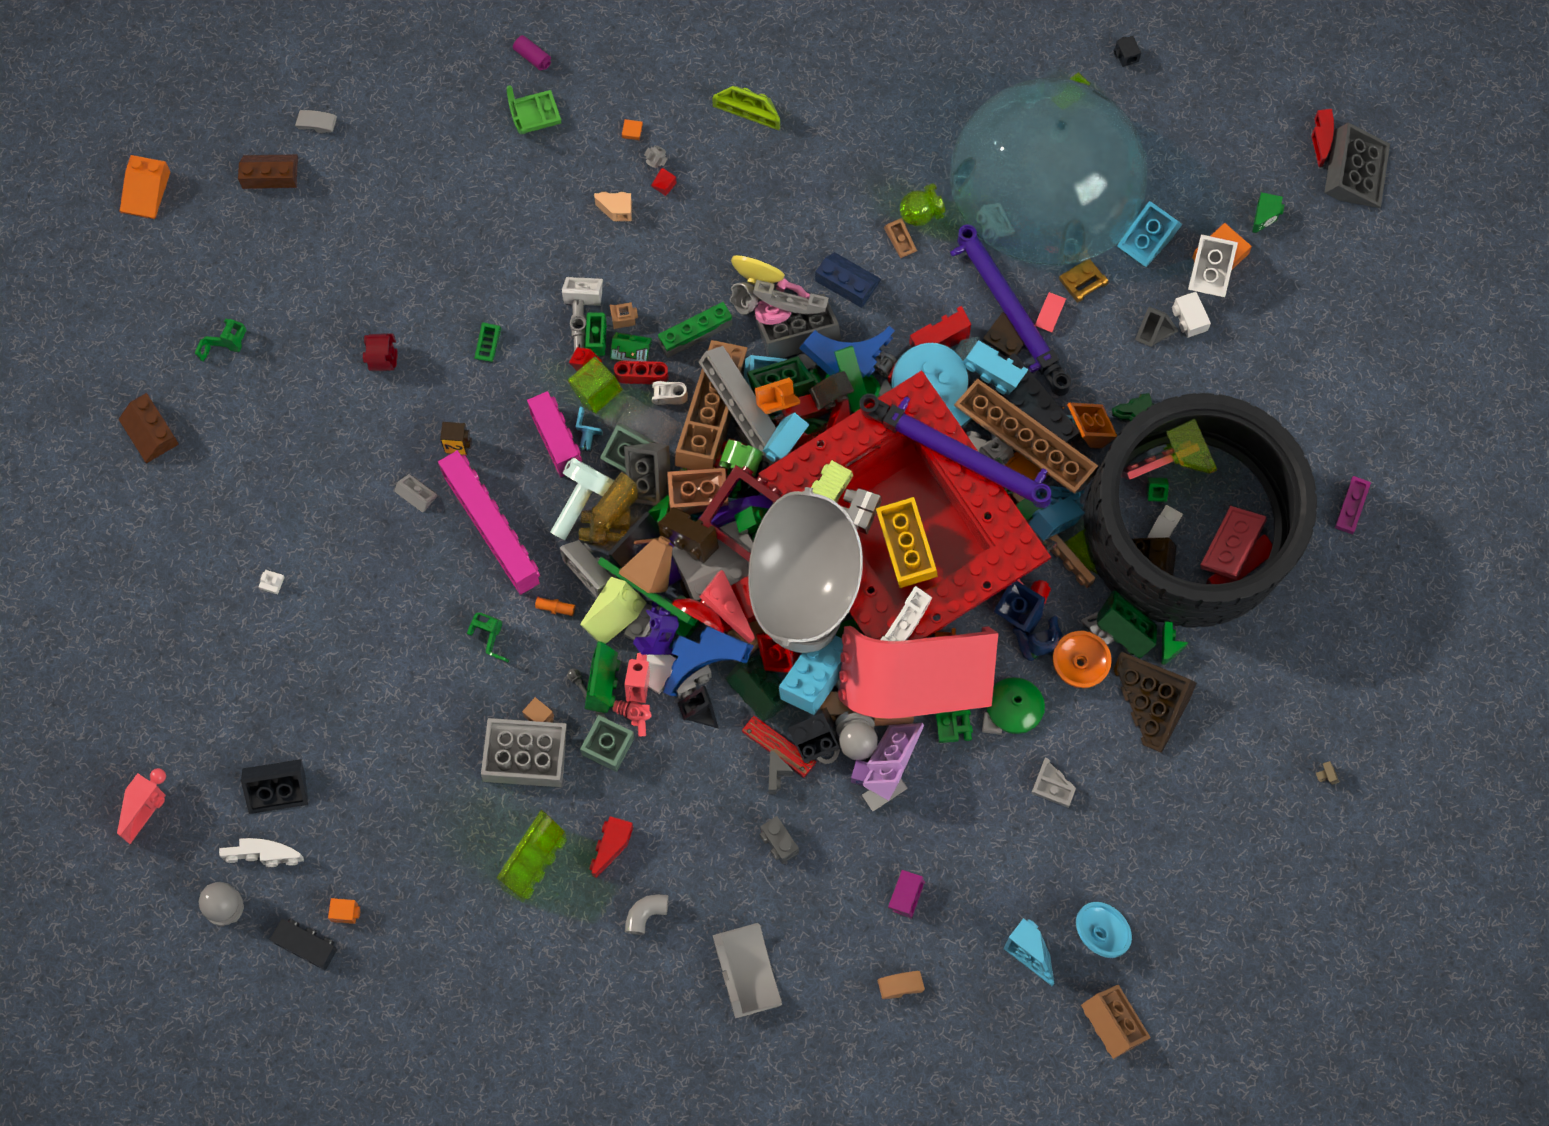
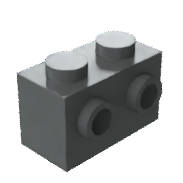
(779, 839)

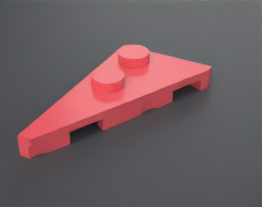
(723, 601)

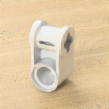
(668, 392)

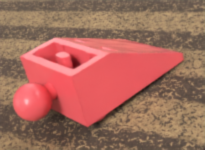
(139, 803)

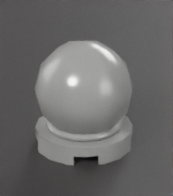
(856, 735)
(221, 903)

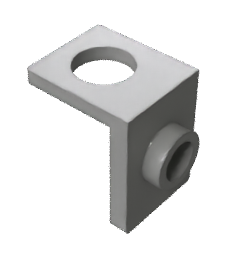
(1093, 627)

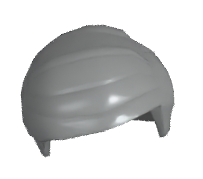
(743, 297)

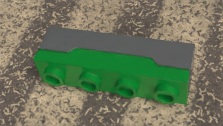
(695, 329)

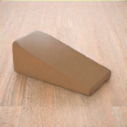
(900, 237)

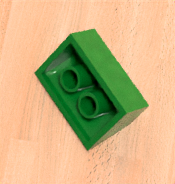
(602, 679)

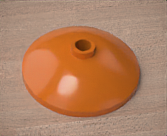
(1086, 648)

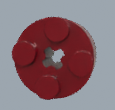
(380, 352)

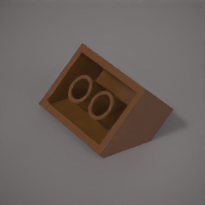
(268, 171)
(147, 428)

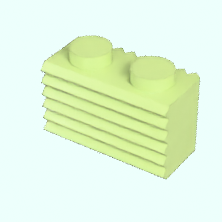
(833, 481)

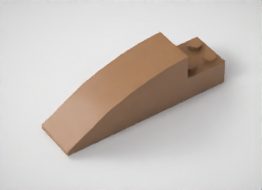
(707, 419)

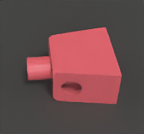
(637, 679)

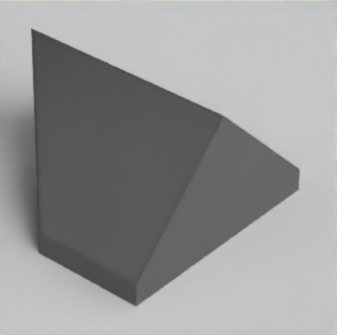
(1155, 327)

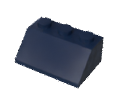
(846, 279)

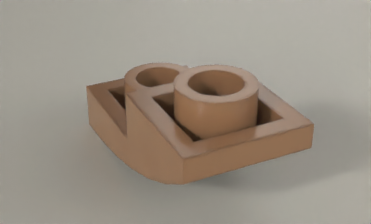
(900, 984)

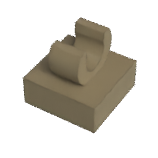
(1328, 774)

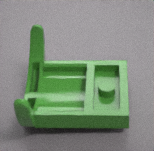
(533, 111)

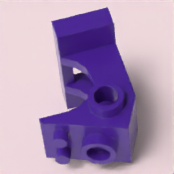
(660, 622)

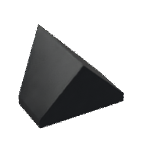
(698, 708)

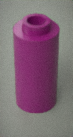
(532, 53)

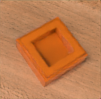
(632, 129)

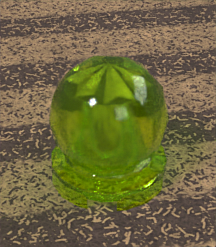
(920, 206)

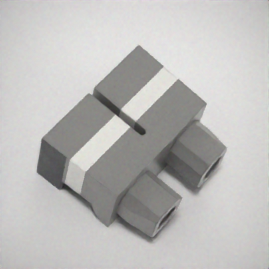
(862, 508)

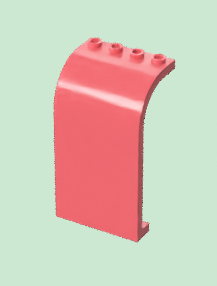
(917, 674)

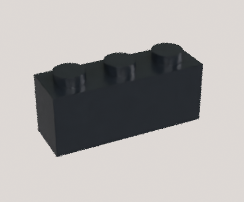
(304, 943)

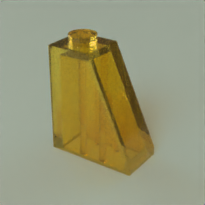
(615, 501)

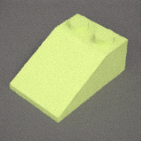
(613, 610)

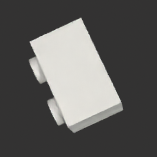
(1191, 314)

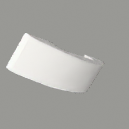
(909, 616)

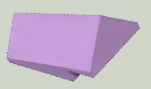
(891, 758)

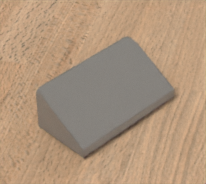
(415, 492)

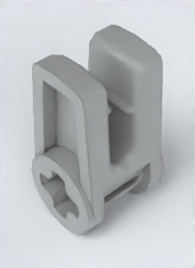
(884, 364)

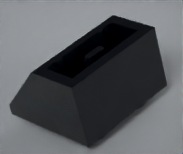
(814, 735)

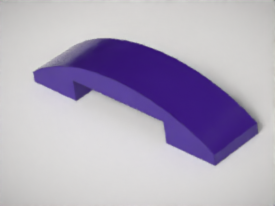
(726, 513)

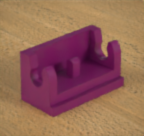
(906, 894)

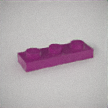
(1352, 505)

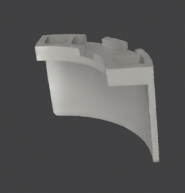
(747, 971)

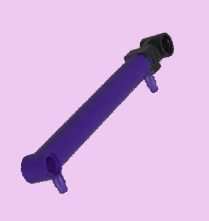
(1046, 359)
(896, 420)

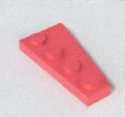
(1148, 464)

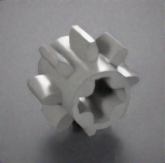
(655, 156)

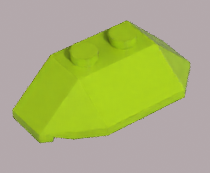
(747, 105)

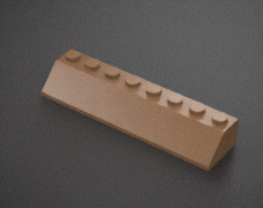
(1027, 436)

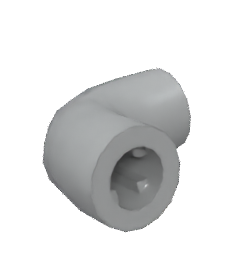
(642, 910)

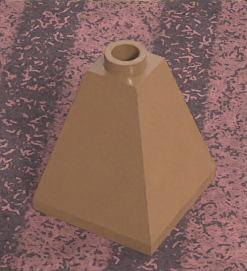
(650, 566)

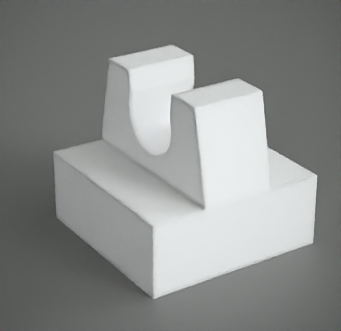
(271, 582)

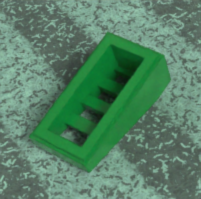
(487, 327)

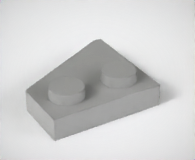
(1053, 785)

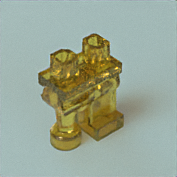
(600, 535)

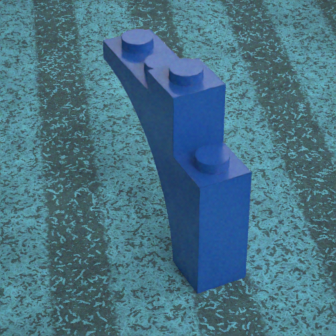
(822, 350)
(693, 655)

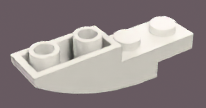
(269, 852)

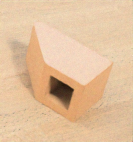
(615, 205)

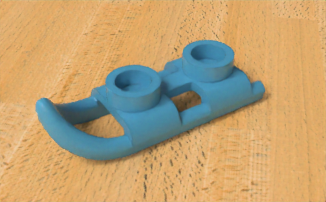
(1060, 492)

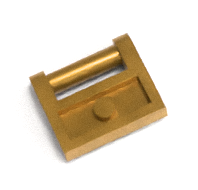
(1080, 275)

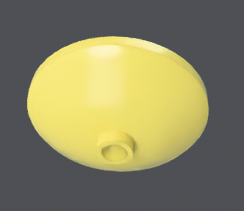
(756, 270)

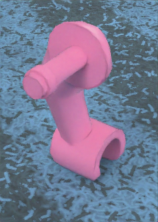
(782, 285)

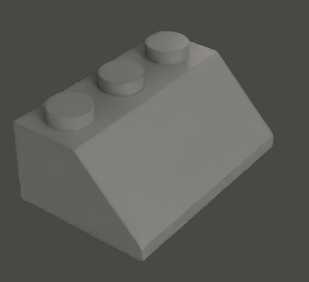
(585, 566)

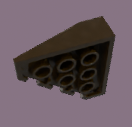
(1155, 697)

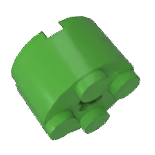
(740, 455)

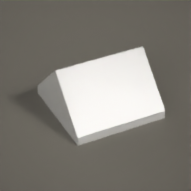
(582, 288)

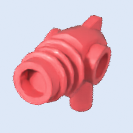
(634, 711)

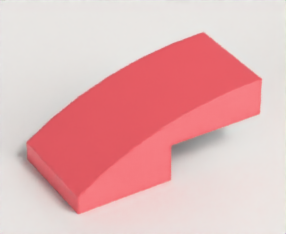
(1050, 312)

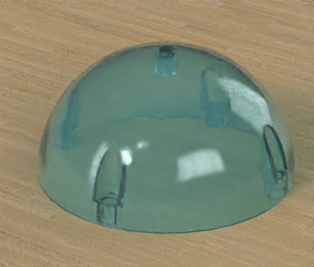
(1048, 169)

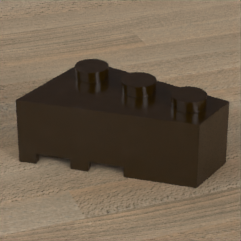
(689, 535)

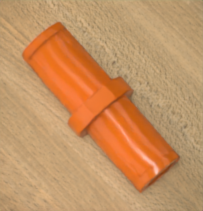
(555, 606)

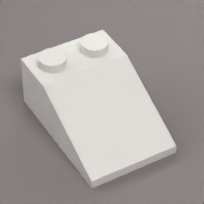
(1213, 265)

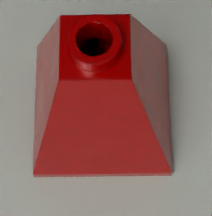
(775, 656)

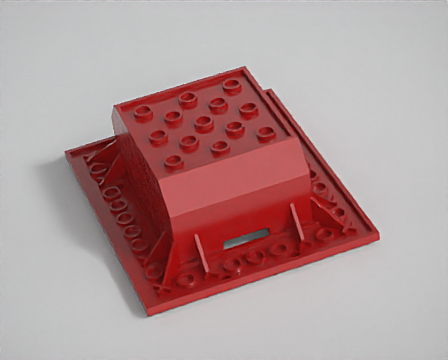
(949, 502)

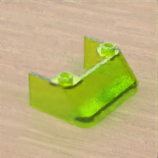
(1190, 448)

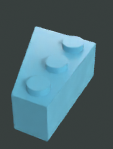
(994, 368)

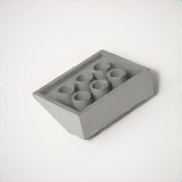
(699, 575)
(524, 752)

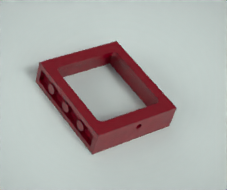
(736, 474)

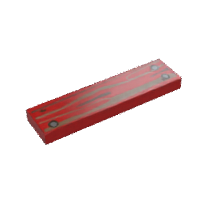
(772, 741)

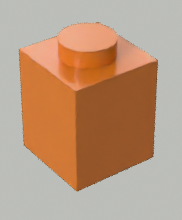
(343, 911)

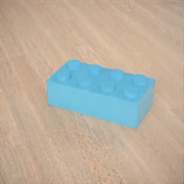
(813, 677)

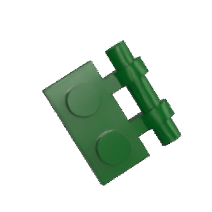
(948, 728)

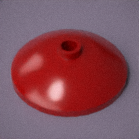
(701, 612)

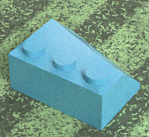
(1030, 949)

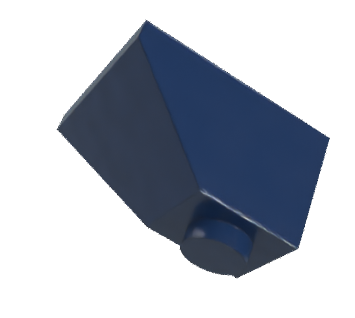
(1021, 606)

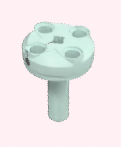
(588, 481)

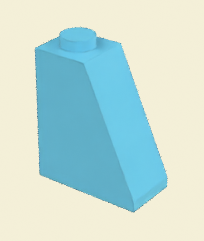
(785, 437)

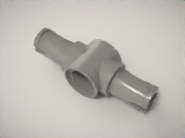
(578, 318)

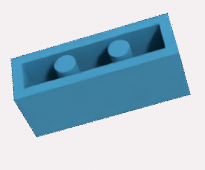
(1056, 518)

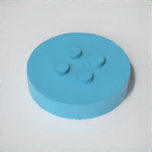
(941, 367)

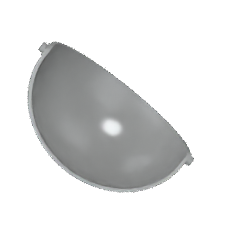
(804, 567)

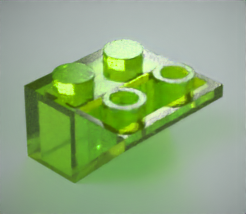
(594, 385)

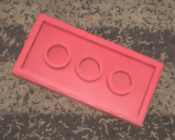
(1233, 542)

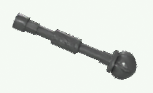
(575, 677)

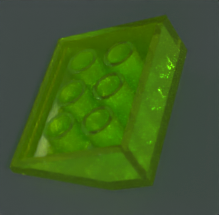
(531, 857)

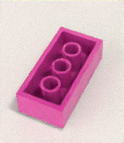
(553, 430)

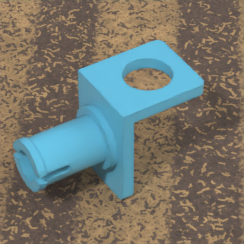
(587, 432)

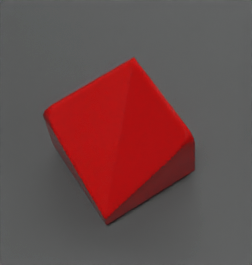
(664, 182)

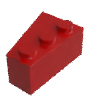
(947, 332)

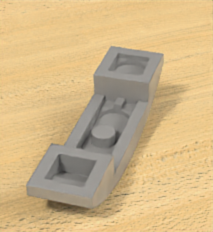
(789, 302)

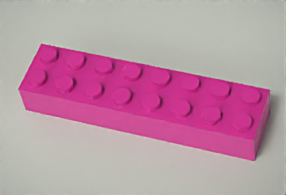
(489, 522)

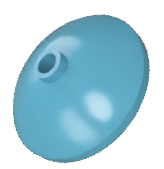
(1103, 929)

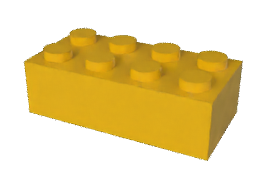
(906, 542)

